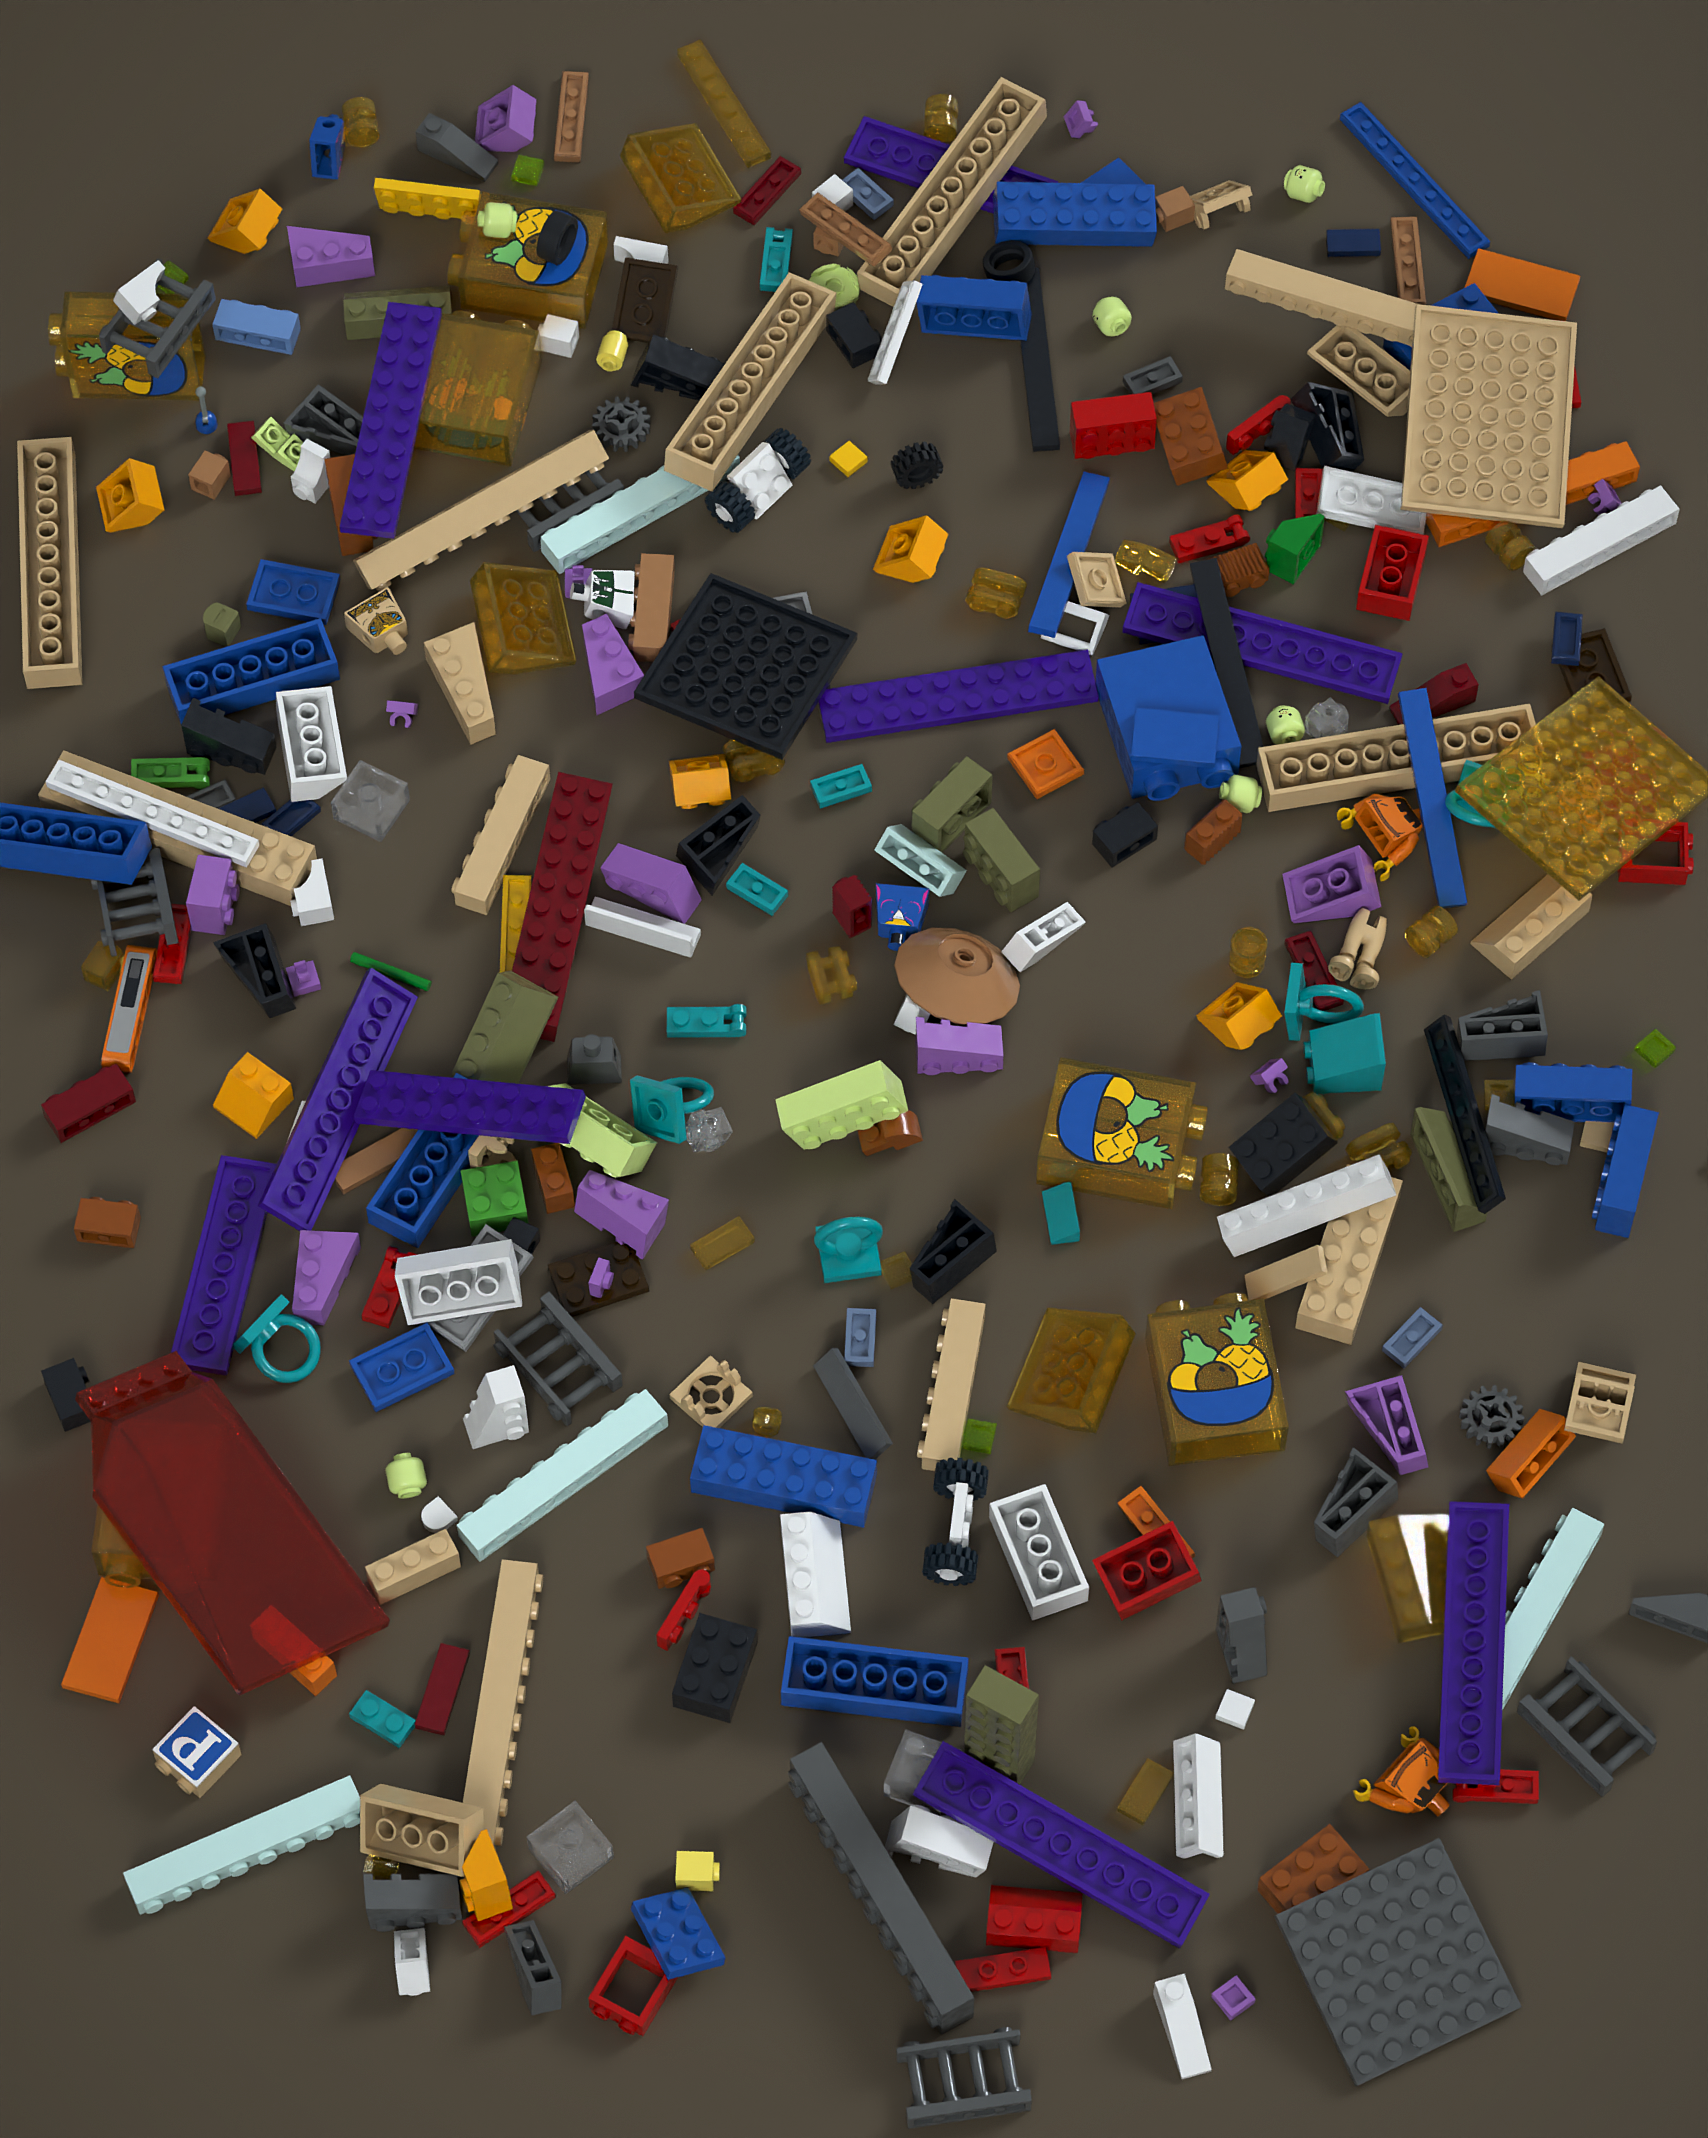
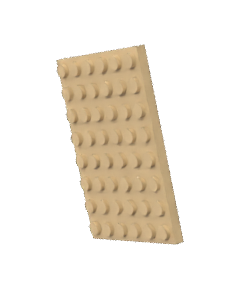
(1489, 416)

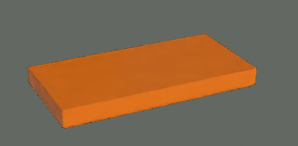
(1524, 285)
(109, 1641)

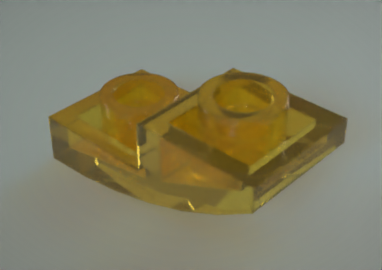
(1139, 556)

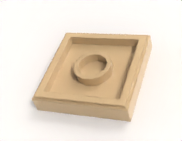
(1096, 579)

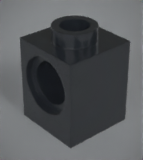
(523, 1235)

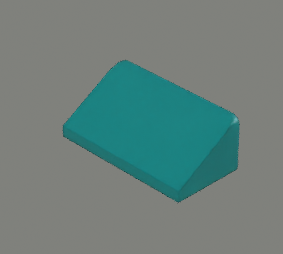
(1061, 1214)

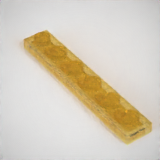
(724, 103)

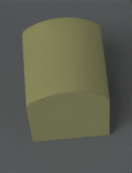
(221, 623)

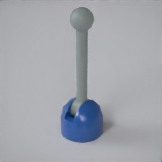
(204, 416)

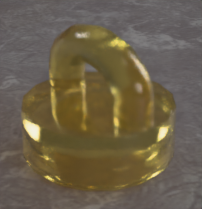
(767, 1417)

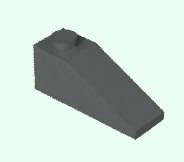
(452, 146)
(1679, 1613)
(534, 1968)

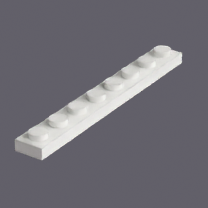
(156, 813)

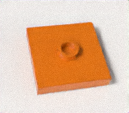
(1045, 764)

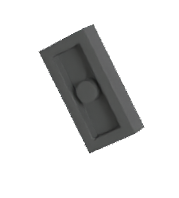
(1153, 377)

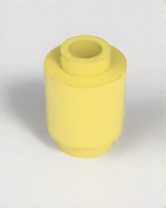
(612, 351)

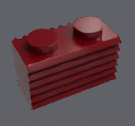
(852, 905)

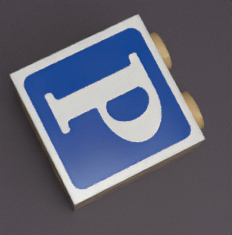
(196, 1753)

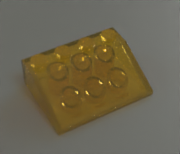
(678, 176)
(521, 618)
(1072, 1368)
(1412, 1571)

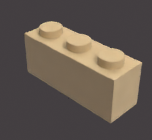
(413, 1566)

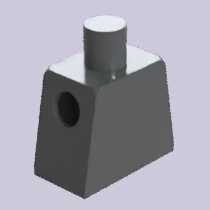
(593, 1061)

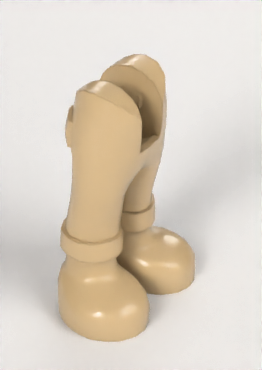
(1372, 939)

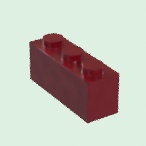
(88, 1102)

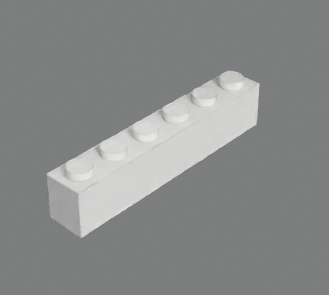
(1600, 540)
(1306, 1205)

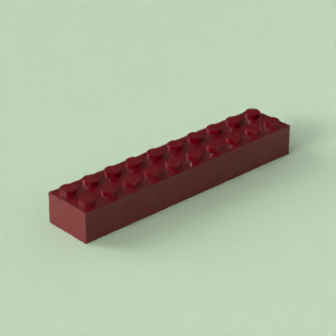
(561, 887)

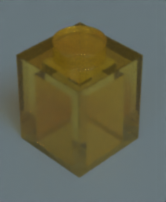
(101, 968)

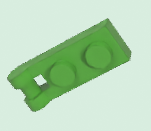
(172, 771)

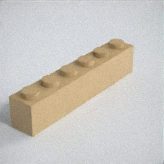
(501, 834)
(953, 1382)

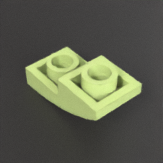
(279, 443)

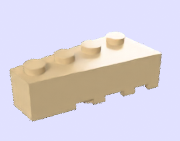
(461, 675)

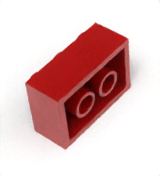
(1113, 425)
(1392, 572)
(1147, 1570)

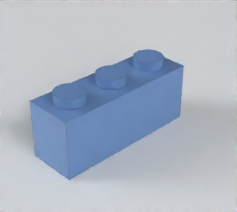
(256, 326)

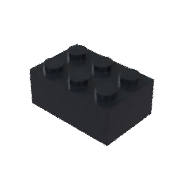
(1283, 1145)
(714, 1668)

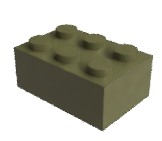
(952, 803)
(1001, 860)

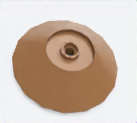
(957, 976)

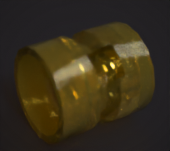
(941, 118)
(360, 122)
(1509, 544)
(1434, 928)
(1248, 952)
(1219, 1179)

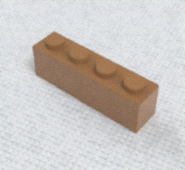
(653, 606)

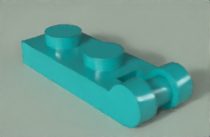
(775, 258)
(706, 1021)

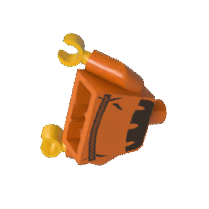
(1389, 826)
(1410, 1780)

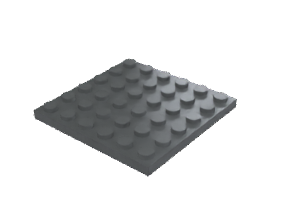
(1397, 1962)

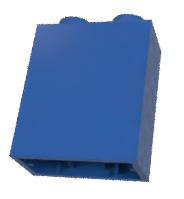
(1171, 679)

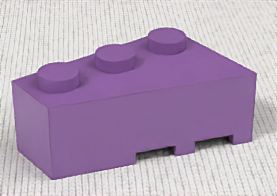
(329, 256)
(610, 665)
(652, 881)
(957, 1047)
(622, 1210)
(320, 1271)
(1391, 1422)

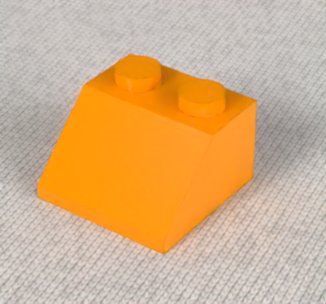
(246, 222)
(1249, 479)
(130, 496)
(911, 550)
(700, 781)
(1240, 1015)
(253, 1095)
(484, 1880)

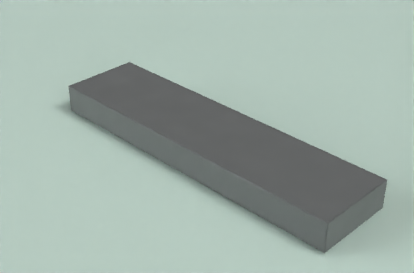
(852, 1404)

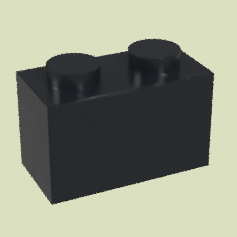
(853, 334)
(1290, 435)
(1124, 834)
(62, 1384)

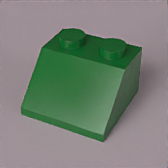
(1293, 546)

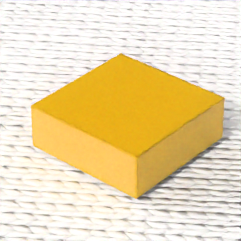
(848, 458)

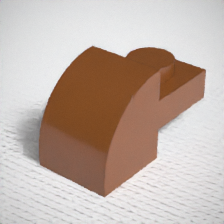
(891, 1133)

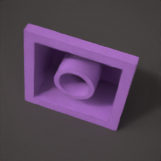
(506, 121)

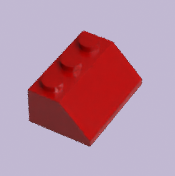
(1034, 1918)

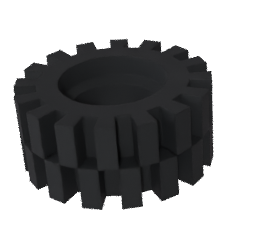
(916, 465)

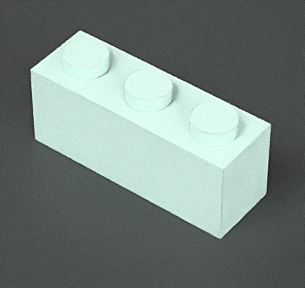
(920, 860)

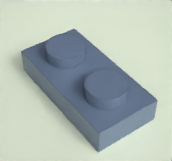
(868, 194)
(860, 1337)
(1412, 1337)

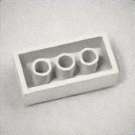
(1038, 1552)

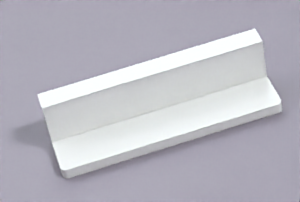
(642, 926)
(1198, 1796)

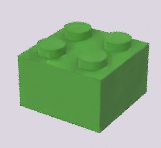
(493, 1196)

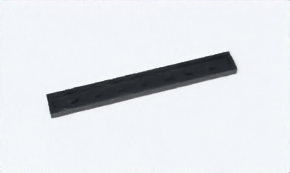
(1038, 375)
(1227, 656)
(1464, 1114)

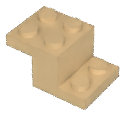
(1600, 1402)

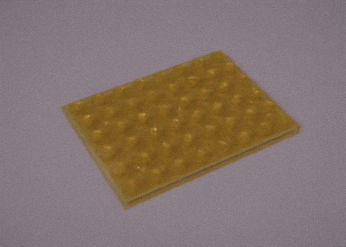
(1587, 788)

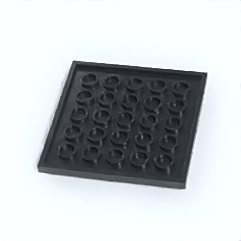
(745, 666)

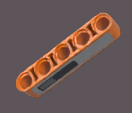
(129, 1007)

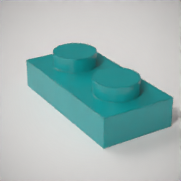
(841, 786)
(757, 889)
(382, 1719)

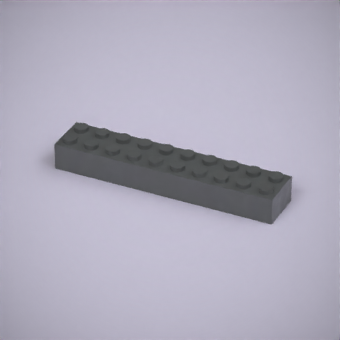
(881, 1889)

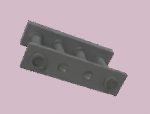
(170, 337)
(560, 516)
(159, 906)
(569, 1333)
(1579, 1754)
(952, 2106)

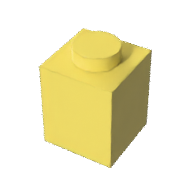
(696, 1870)

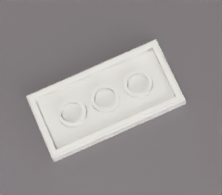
(1365, 501)

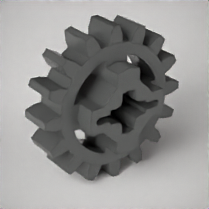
(621, 424)
(1484, 1405)

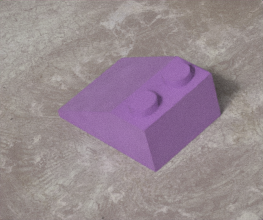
(1332, 887)

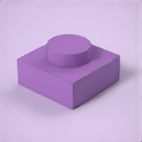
(600, 1278)
(1233, 1998)

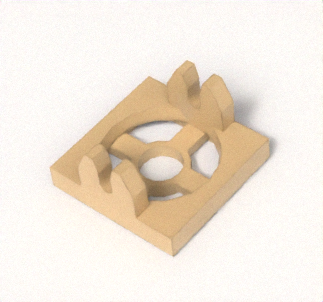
(1219, 197)
(494, 1150)
(709, 1367)

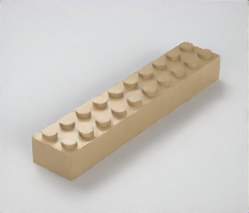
(955, 189)
(749, 382)
(49, 563)
(1379, 758)
(274, 869)

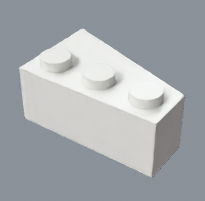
(498, 1410)
(938, 1840)

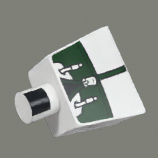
(607, 593)

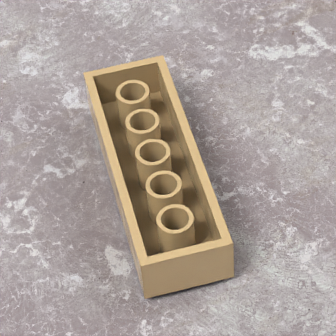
(1351, 1253)

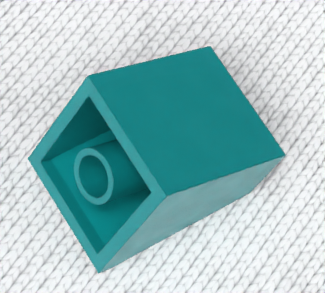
(1346, 1056)

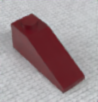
(1446, 692)

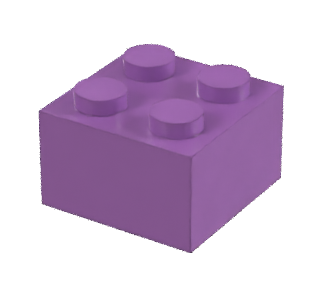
(212, 895)

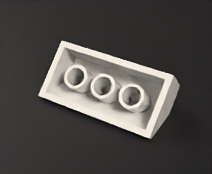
(310, 742)
(458, 1282)
(814, 1575)

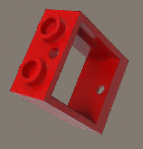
(1664, 874)
(605, 2009)

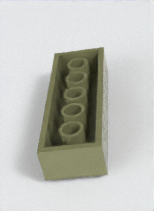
(1001, 1724)

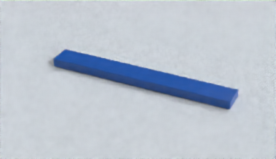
(1414, 180)
(1074, 538)
(1431, 798)

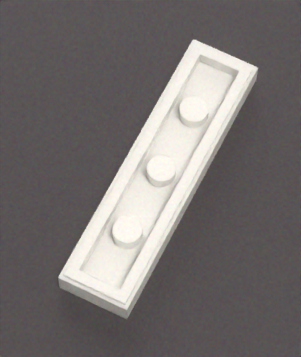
(894, 332)

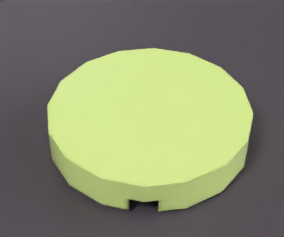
(839, 280)

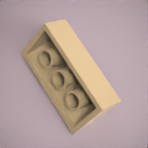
(1364, 369)
(1530, 926)
(418, 1828)

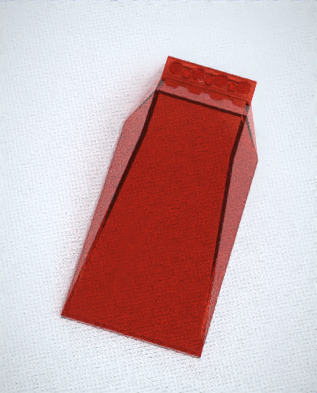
(220, 1525)

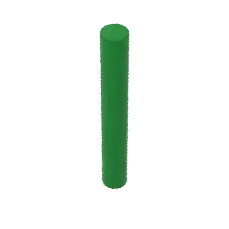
(391, 971)

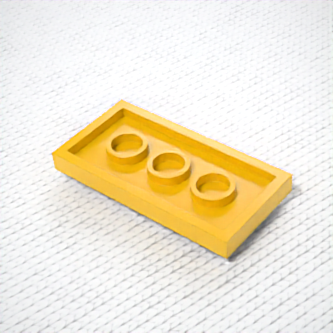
(425, 198)

